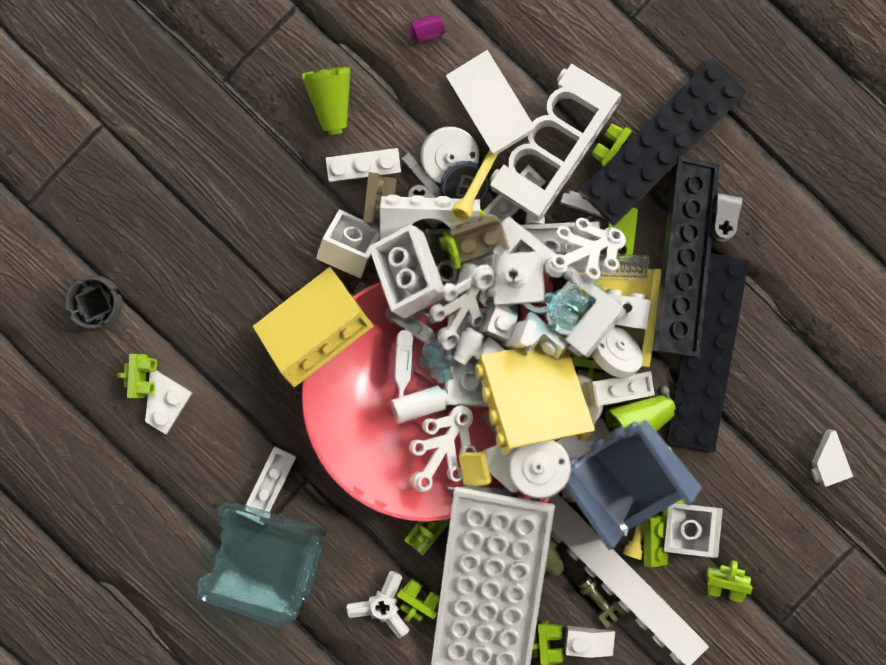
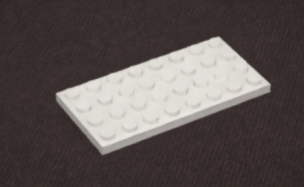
(491, 579)

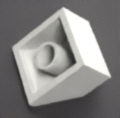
(348, 244)
(693, 530)

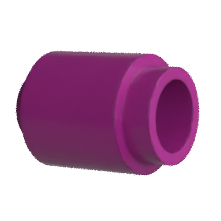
(426, 29)

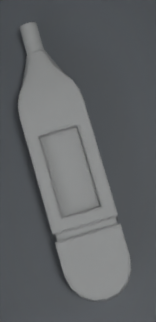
(422, 175)
(417, 328)
(505, 492)

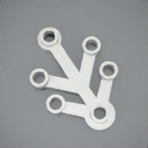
(609, 239)
(480, 279)
(444, 445)

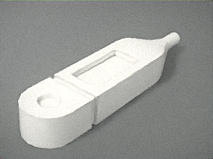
(403, 360)

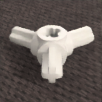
(387, 595)

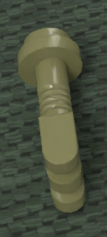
(587, 585)

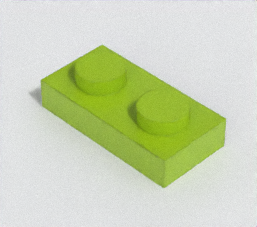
(655, 541)

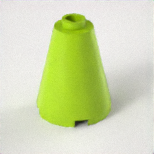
(329, 97)
(654, 410)

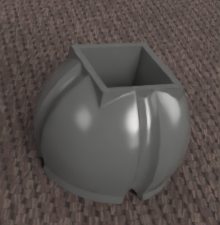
(79, 312)

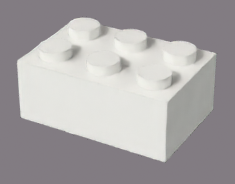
(407, 271)

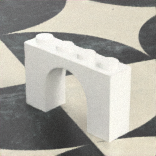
(400, 212)

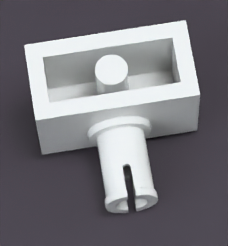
(636, 309)

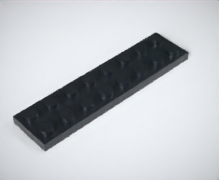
(661, 140)
(686, 257)
(704, 379)

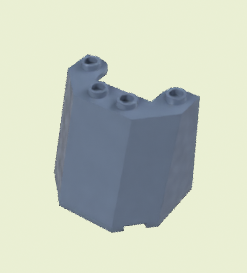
(628, 480)

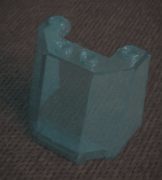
(262, 564)

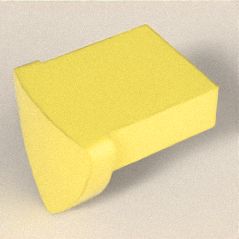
(474, 469)

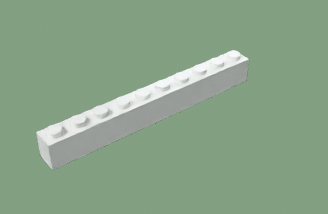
(622, 580)

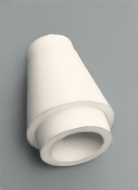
(468, 345)

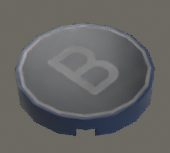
(458, 179)

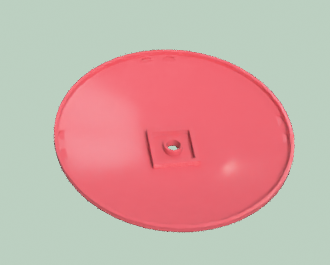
(356, 431)

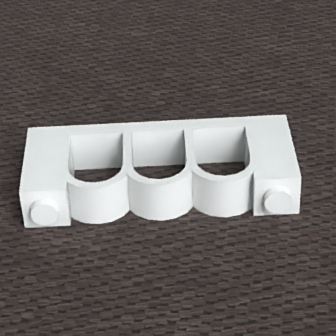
(573, 85)
(598, 320)

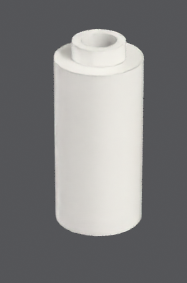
(419, 404)

